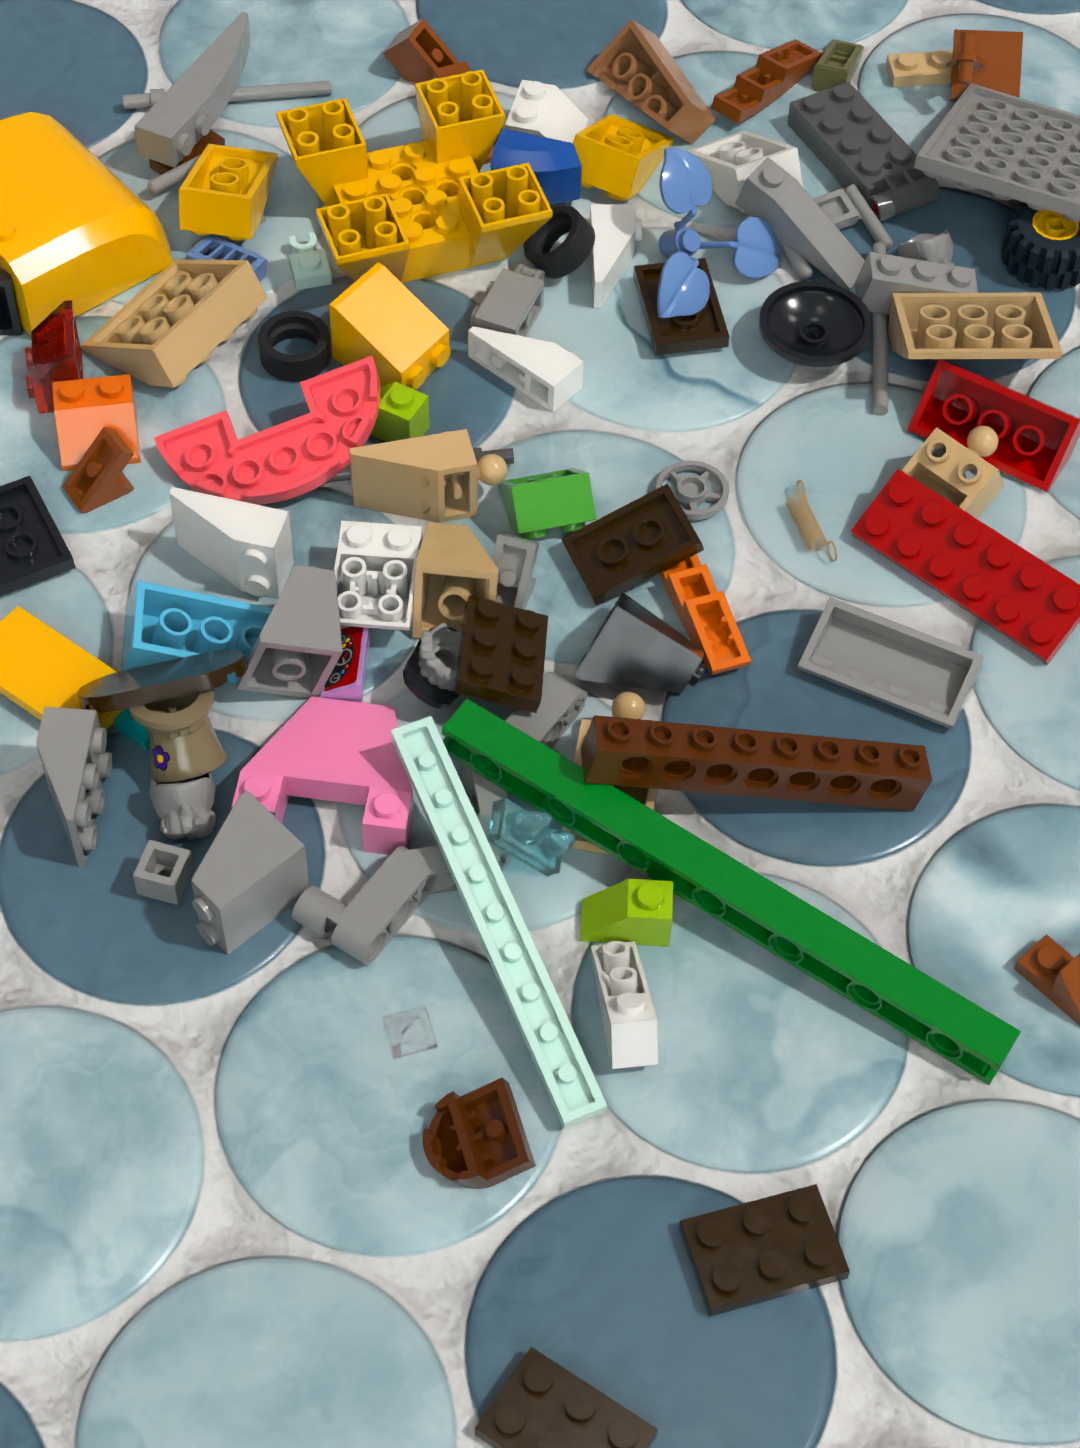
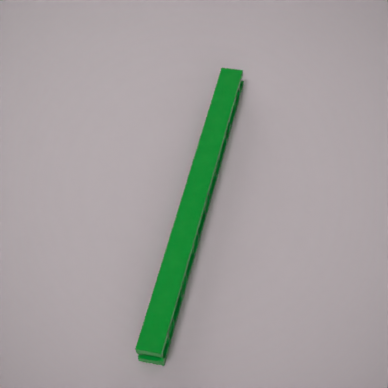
(732, 893)

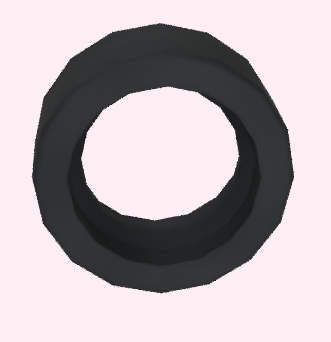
(573, 249)
(293, 325)

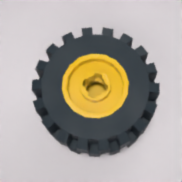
(1042, 248)

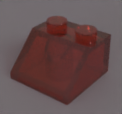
(53, 355)

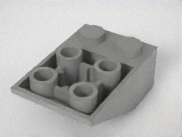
(74, 767)

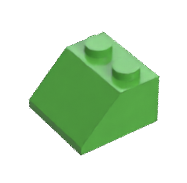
(548, 502)

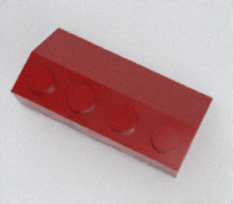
(1031, 434)

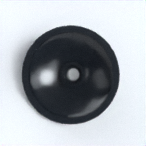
(815, 323)

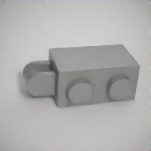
(511, 301)

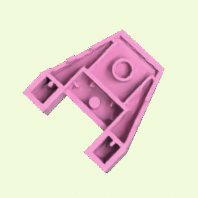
(337, 755)

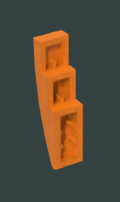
(705, 615)

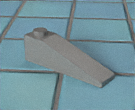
(799, 222)

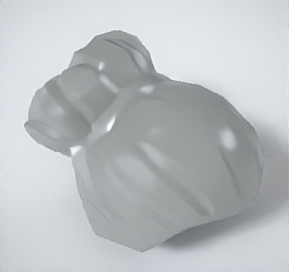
(929, 248)
(185, 806)

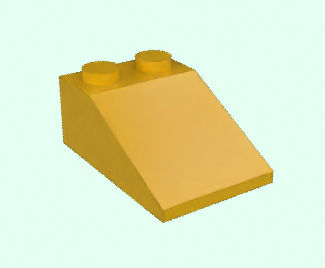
(619, 155)
(226, 192)

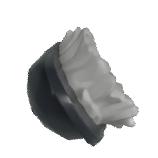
(433, 666)

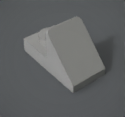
(516, 562)

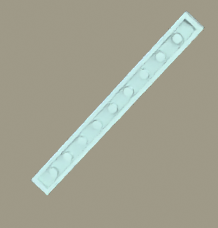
(499, 924)

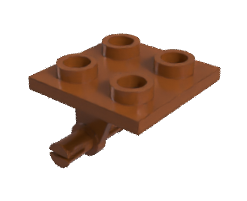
(986, 60)

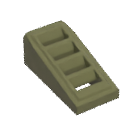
(836, 65)

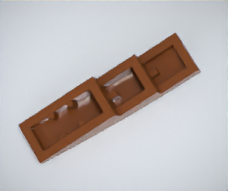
(768, 81)

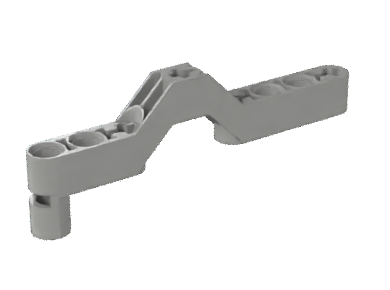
(412, 874)

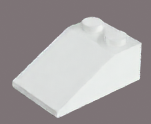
(737, 156)
(235, 539)

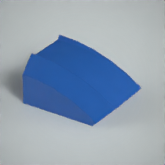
(551, 160)

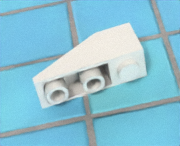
(625, 1005)

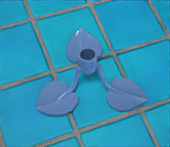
(682, 285)

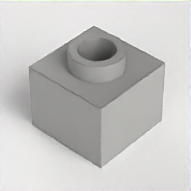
(163, 872)

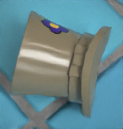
(181, 736)

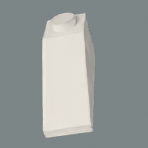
(613, 246)
(528, 364)

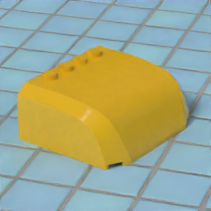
(69, 222)

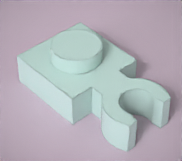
(309, 264)

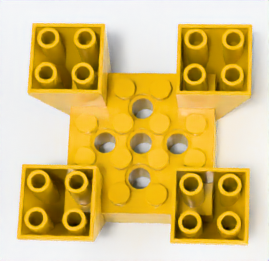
(421, 202)

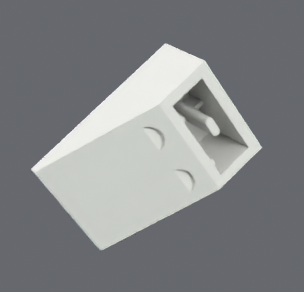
(376, 574)

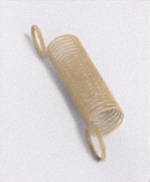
(810, 533)

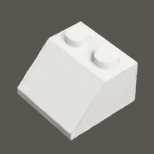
(545, 112)

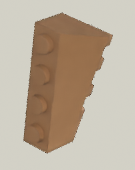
(649, 78)

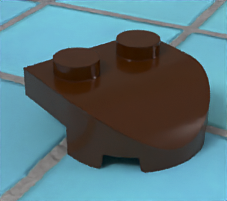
(478, 1137)

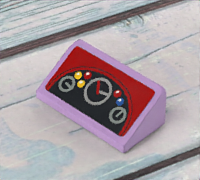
(349, 673)

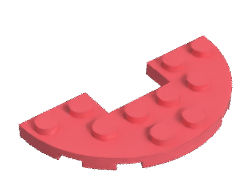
(288, 456)

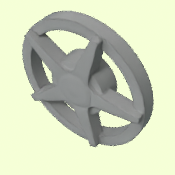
(694, 489)

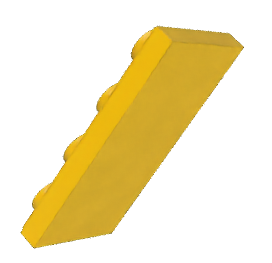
(45, 667)

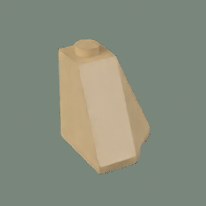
(446, 573)

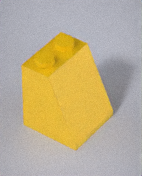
(392, 325)

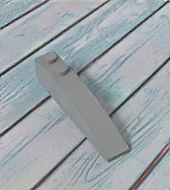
(195, 99)

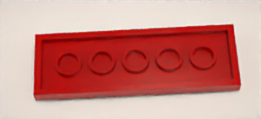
(972, 565)

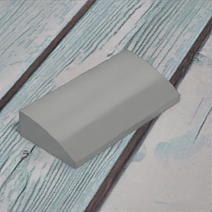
(891, 663)

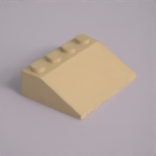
(178, 320)
(972, 326)

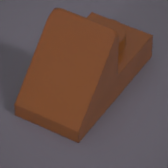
(99, 473)
(1053, 974)

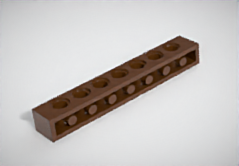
(754, 763)

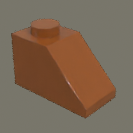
(418, 52)

